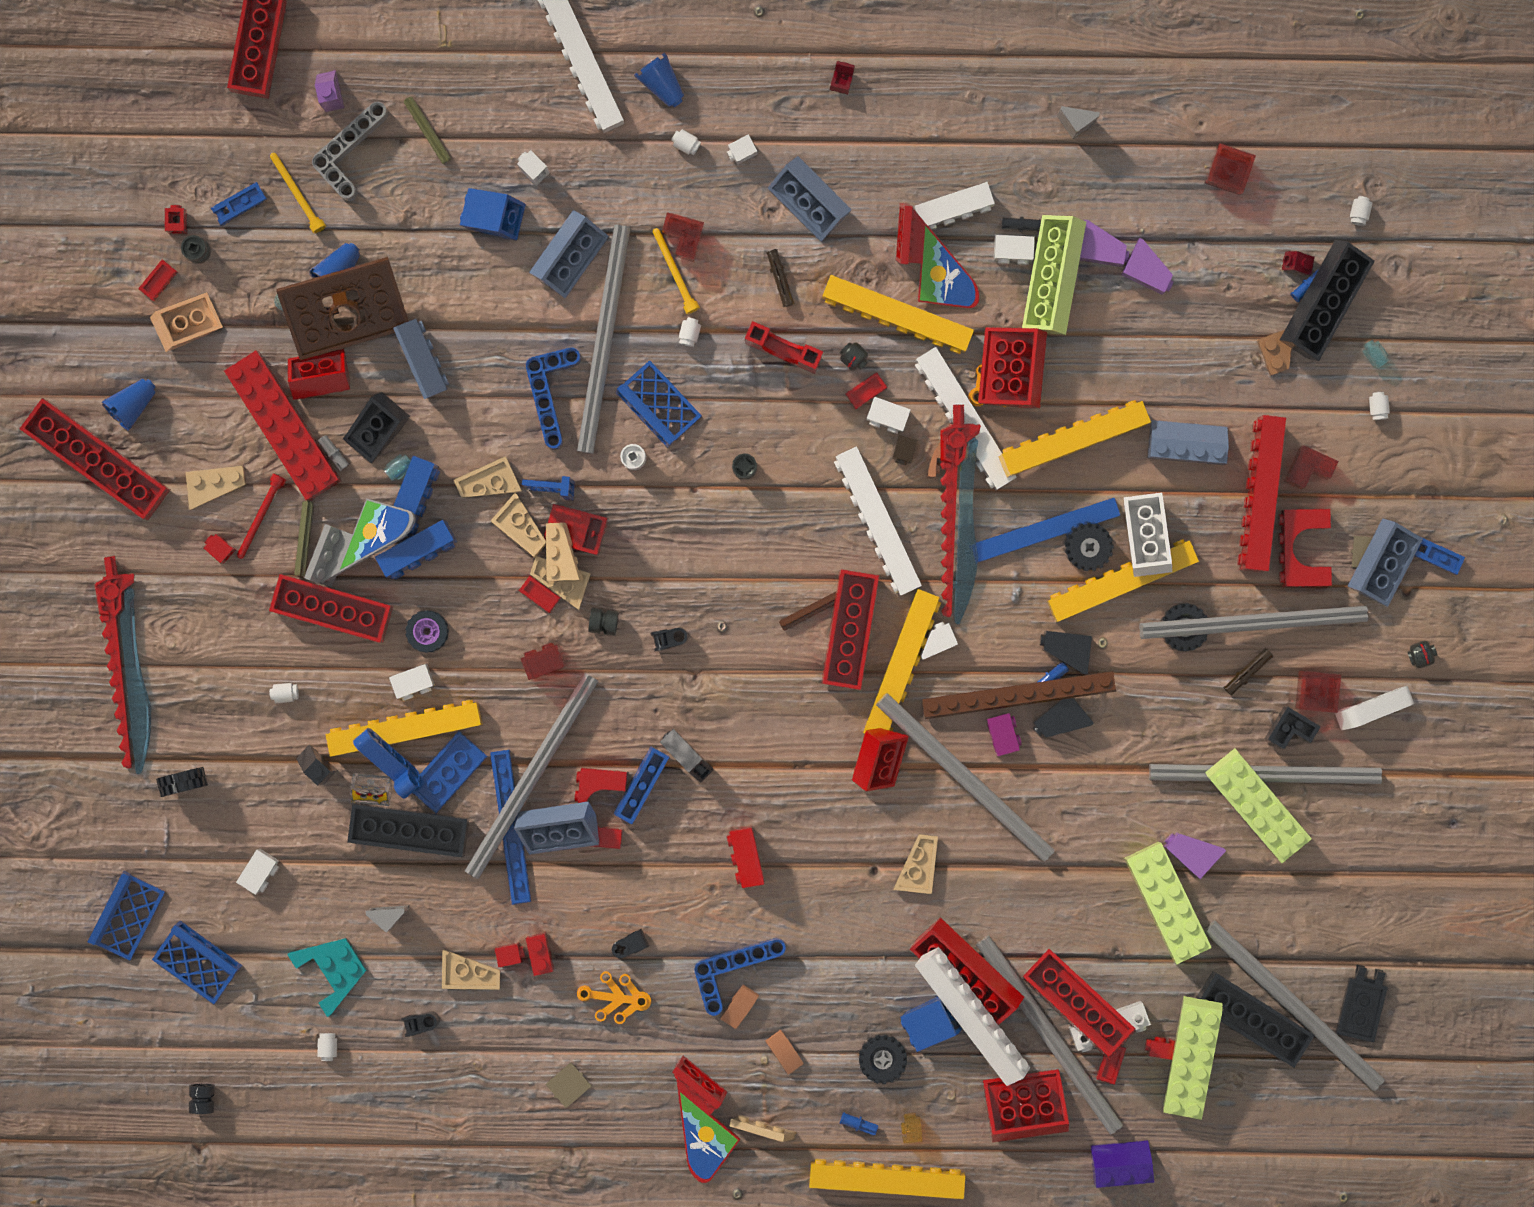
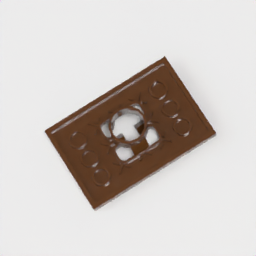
(310, 319)

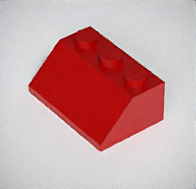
(318, 375)
(879, 759)
(745, 857)

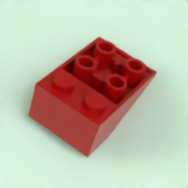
(584, 528)

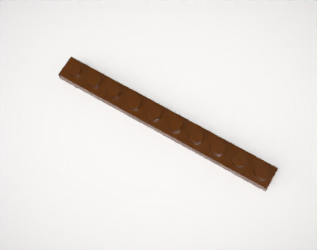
(1019, 695)

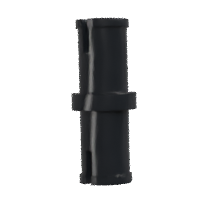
(1021, 224)

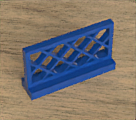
(646, 415)
(565, 488)
(111, 907)
(202, 947)

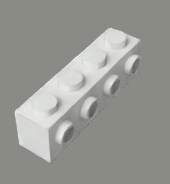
(956, 205)
(1133, 1013)

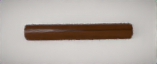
(808, 612)

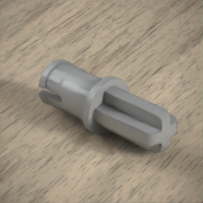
(333, 453)

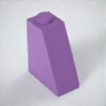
(329, 91)
(1102, 247)
(1147, 269)
(1193, 853)

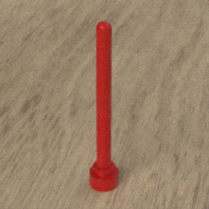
(276, 483)

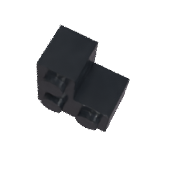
(1289, 724)

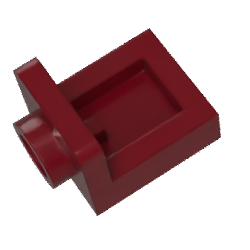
(842, 77)
(1298, 262)

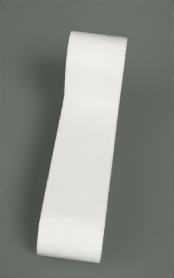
(1374, 708)

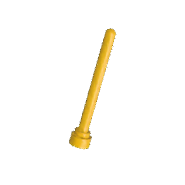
(316, 223)
(690, 304)

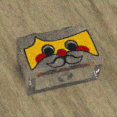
(371, 789)

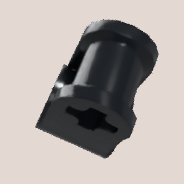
(668, 639)
(633, 942)
(416, 1023)

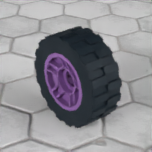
(417, 626)

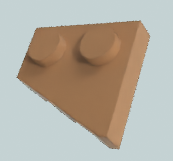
(1275, 353)

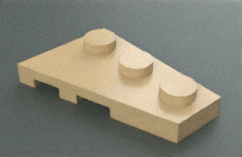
(488, 480)
(210, 484)
(519, 526)
(560, 560)
(571, 591)
(919, 867)
(466, 973)
(762, 1129)

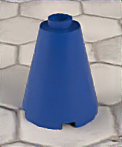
(661, 81)
(340, 259)
(130, 402)

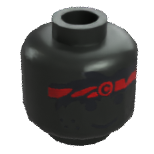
(854, 356)
(1422, 654)

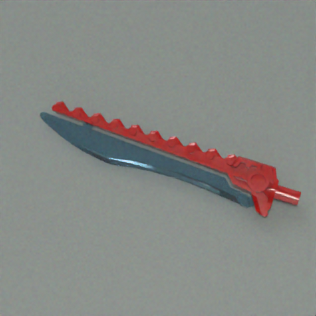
(952, 452)
(110, 604)

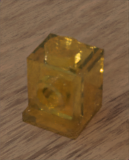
(912, 1128)

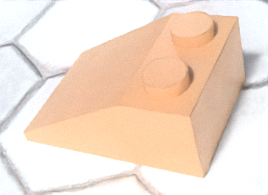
(185, 321)

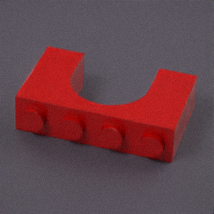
(800, 356)
(1293, 572)
(592, 780)

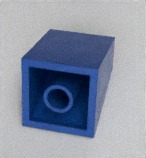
(492, 213)
(929, 1024)

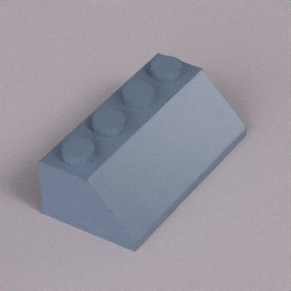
(809, 198)
(569, 254)
(420, 358)
(1188, 442)
(1385, 562)
(557, 828)

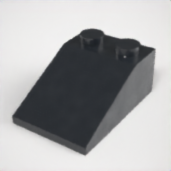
(376, 426)

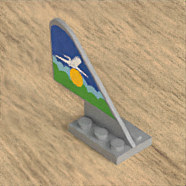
(375, 530)

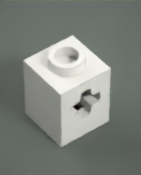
(741, 150)

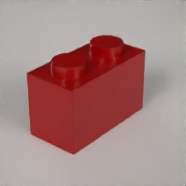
(539, 954)

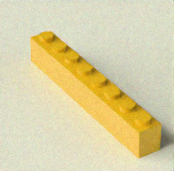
(898, 314)
(1074, 439)
(1114, 584)
(905, 656)
(409, 727)
(887, 1179)

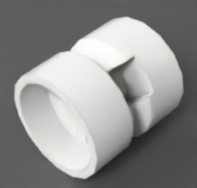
(633, 457)

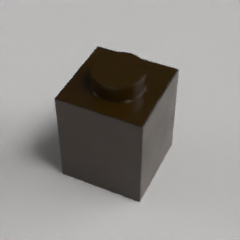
(904, 450)

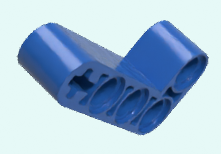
(388, 760)

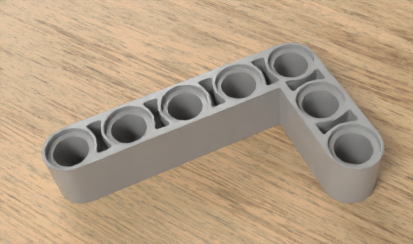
(346, 147)

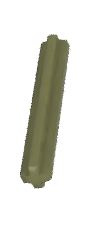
(427, 130)
(304, 538)

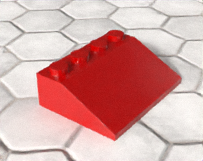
(1012, 367)
(1026, 1107)

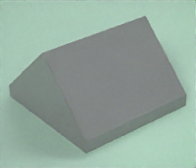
(1076, 120)
(387, 917)

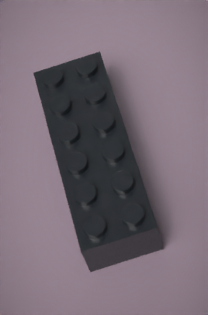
(1327, 300)
(408, 830)
(1257, 1020)

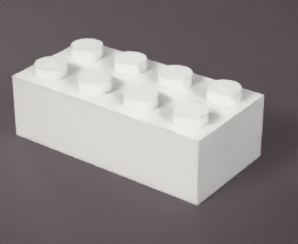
(1148, 534)

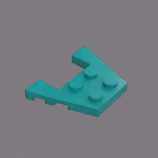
(339, 965)

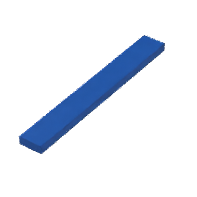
(1045, 529)
(512, 843)

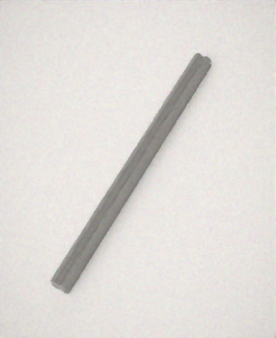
(603, 339)
(1253, 622)
(1283, 774)
(531, 776)
(965, 777)
(1294, 1005)
(1052, 1038)

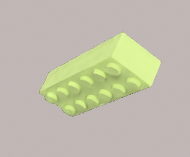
(1054, 274)
(1258, 805)
(1167, 902)
(1192, 1057)

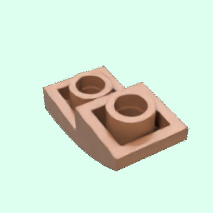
(934, 466)
(739, 1007)
(784, 1052)

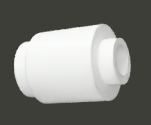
(686, 142)
(1360, 211)
(689, 332)
(1379, 406)
(284, 693)
(327, 1046)

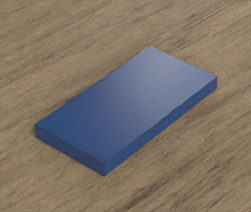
(448, 771)

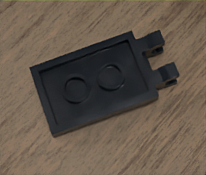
(1362, 1005)

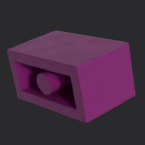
(1003, 734)

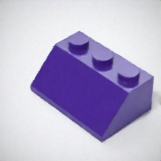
(1122, 1164)

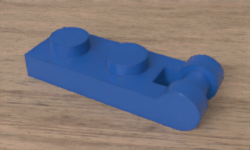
(239, 203)
(1440, 557)

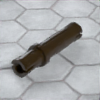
(774, 256)
(1264, 656)

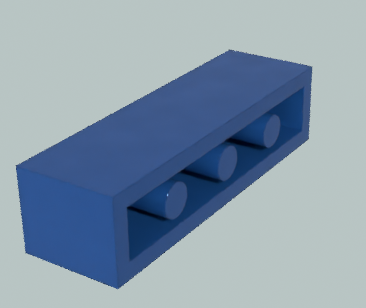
(641, 785)

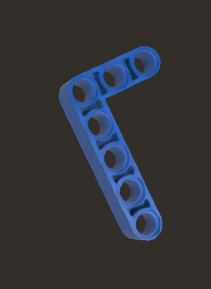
(545, 393)
(729, 956)

